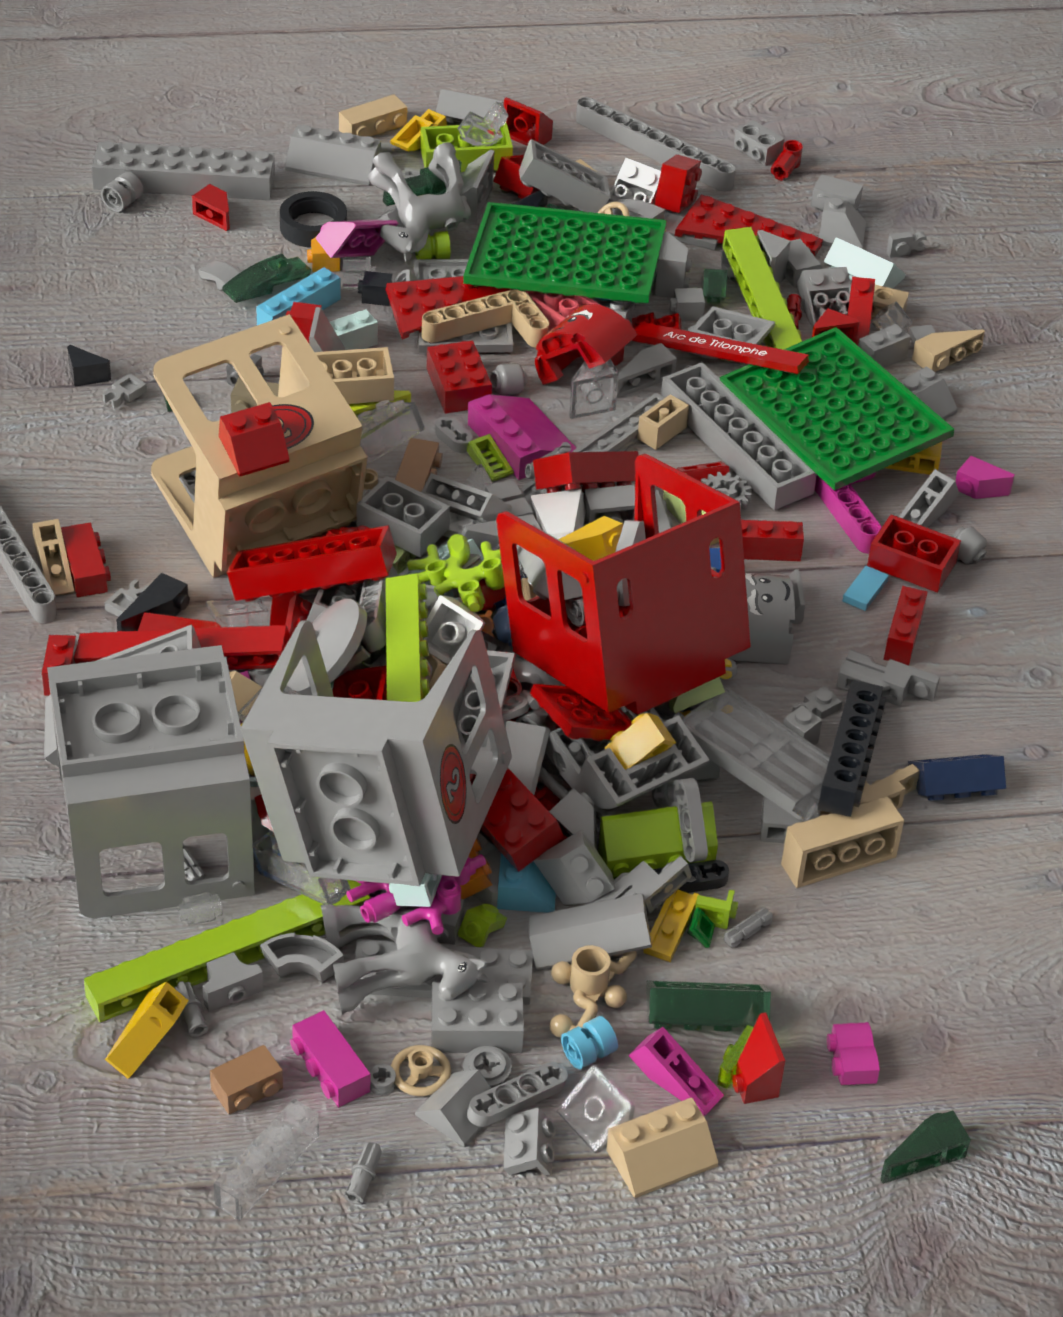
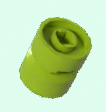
(436, 247)

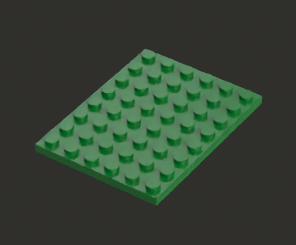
(566, 252)
(840, 410)

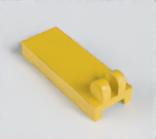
(671, 925)

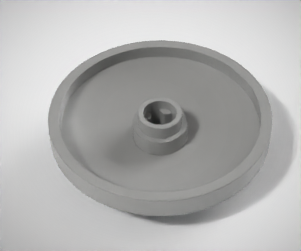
(338, 635)

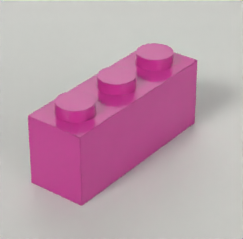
(330, 1059)

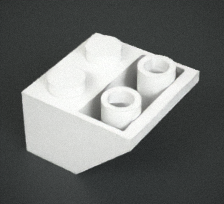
(636, 182)

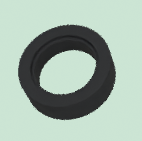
(308, 203)

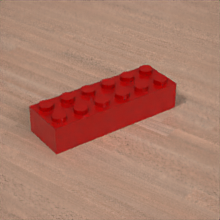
(312, 563)

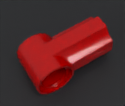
(788, 159)

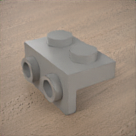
(529, 1142)

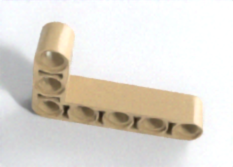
(486, 313)

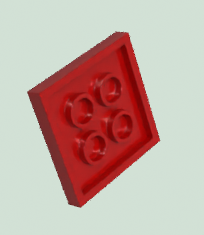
(577, 714)

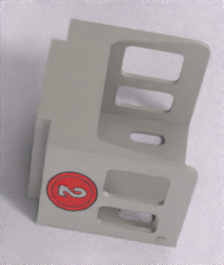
(375, 782)

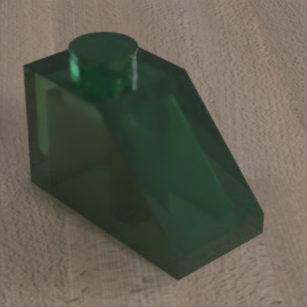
(714, 285)

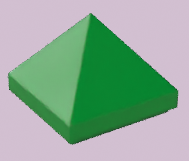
(701, 928)

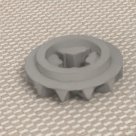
(494, 1058)

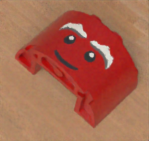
(587, 332)

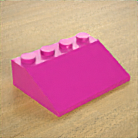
(516, 428)

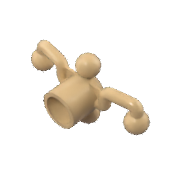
(589, 980)

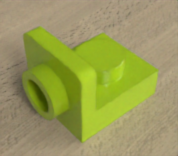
(718, 910)

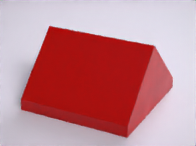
(832, 319)

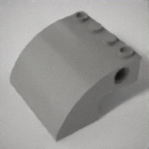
(601, 776)

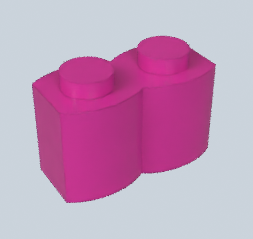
(854, 1053)

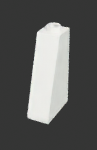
(559, 512)

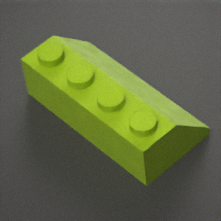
(649, 837)

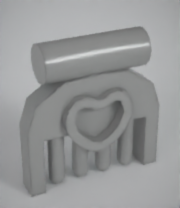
(518, 705)

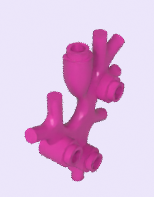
(446, 900)

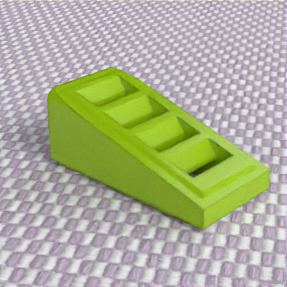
(487, 443)

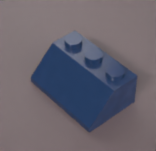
(960, 776)

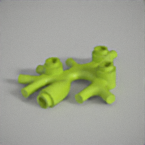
(450, 575)

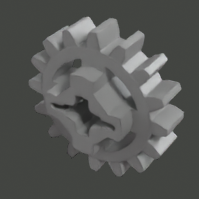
(731, 487)

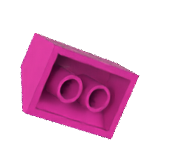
(352, 237)

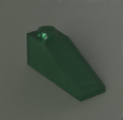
(931, 1144)

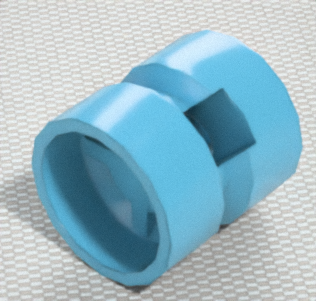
(589, 1042)

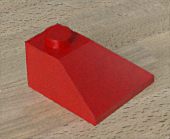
(760, 1064)

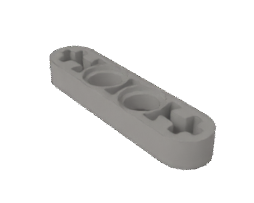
(520, 1097)

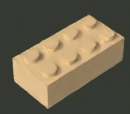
(360, 373)
(842, 843)

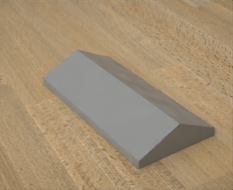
(612, 924)

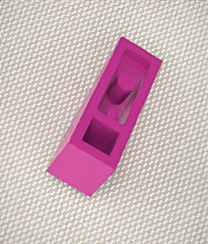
(674, 1070)

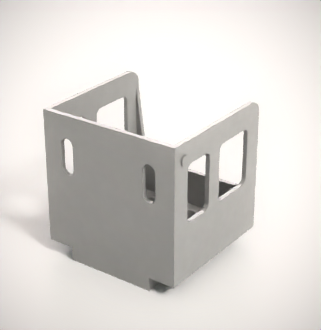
(149, 758)

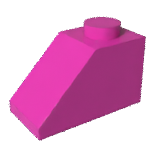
(983, 479)

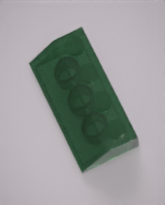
(705, 1004)

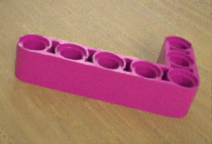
(850, 512)

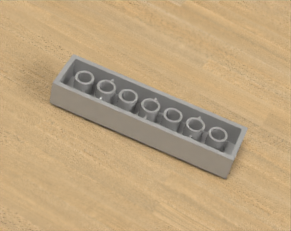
(186, 169)
(740, 437)

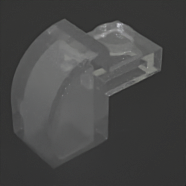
(485, 130)

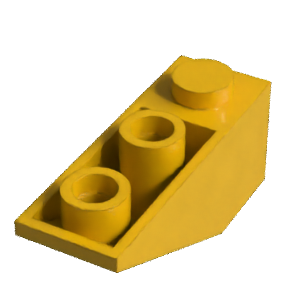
(146, 1028)

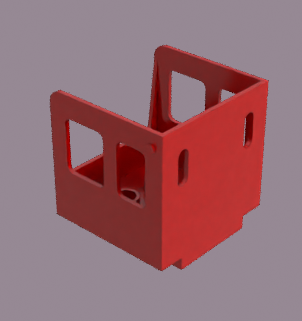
(679, 611)

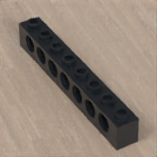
(852, 749)

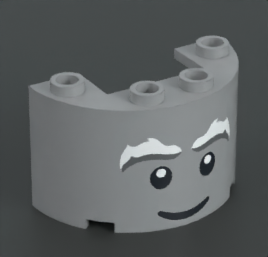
(770, 618)

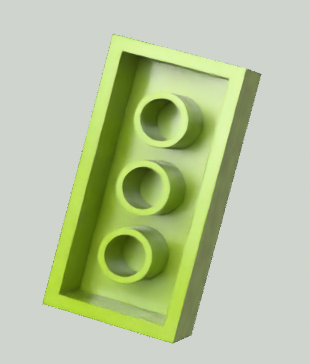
(465, 152)

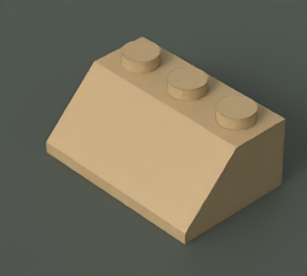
(662, 1147)

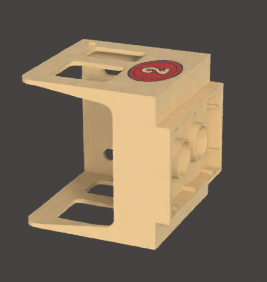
(279, 503)

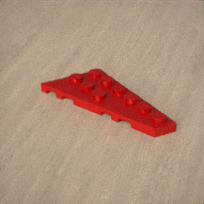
(712, 217)
(414, 298)

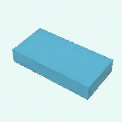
(865, 588)

